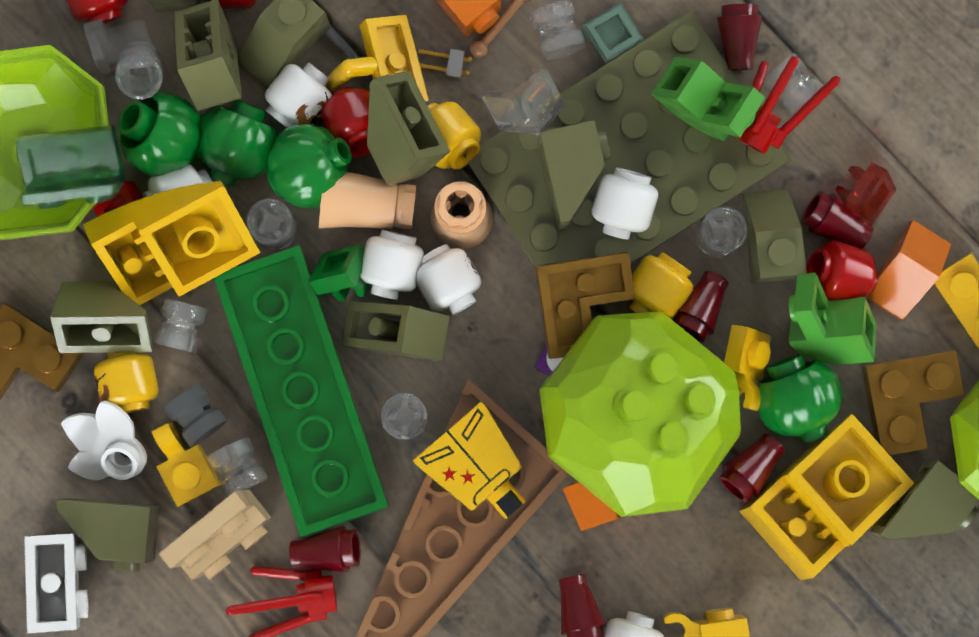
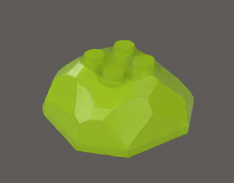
(39, 96)
(640, 413)

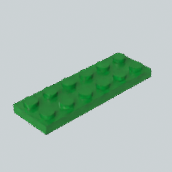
(300, 391)

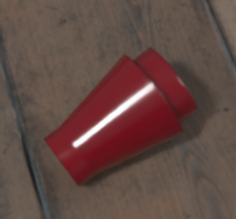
(739, 34)
(836, 221)
(701, 310)
(750, 470)
(328, 551)
(579, 609)

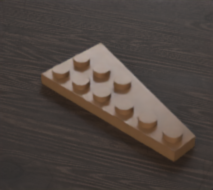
(447, 543)

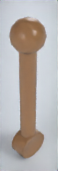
(479, 48)

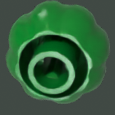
(160, 133)
(235, 142)
(306, 164)
(800, 398)

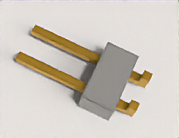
(454, 66)

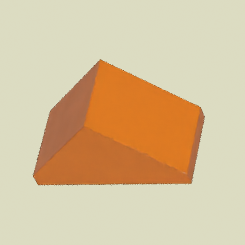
(909, 270)

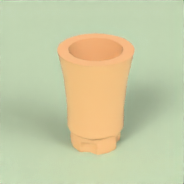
(367, 203)
(461, 231)

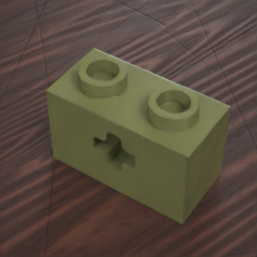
(207, 55)

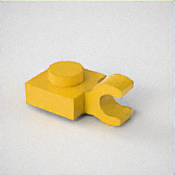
(748, 356)
(186, 471)
(718, 623)

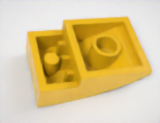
(171, 240)
(827, 498)

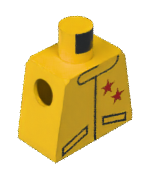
(474, 463)

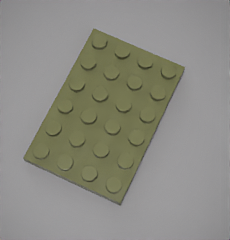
(643, 136)

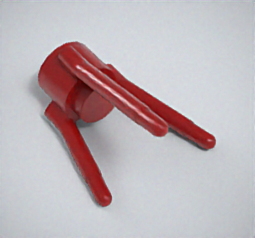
(764, 130)
(314, 595)

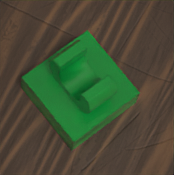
(340, 271)

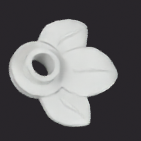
(100, 442)

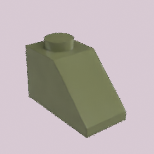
(282, 37)
(402, 129)
(572, 165)
(773, 237)
(98, 320)
(396, 330)
(930, 506)
(114, 530)

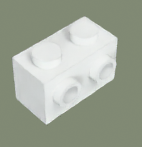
(53, 582)

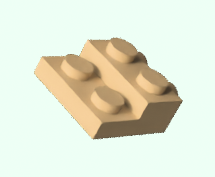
(210, 540)

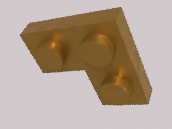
(571, 288)
(33, 350)
(896, 394)

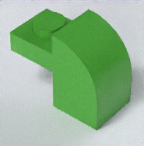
(706, 100)
(830, 330)

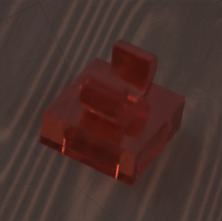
(870, 193)

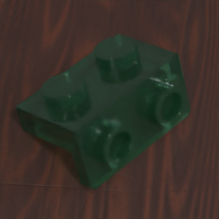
(70, 166)

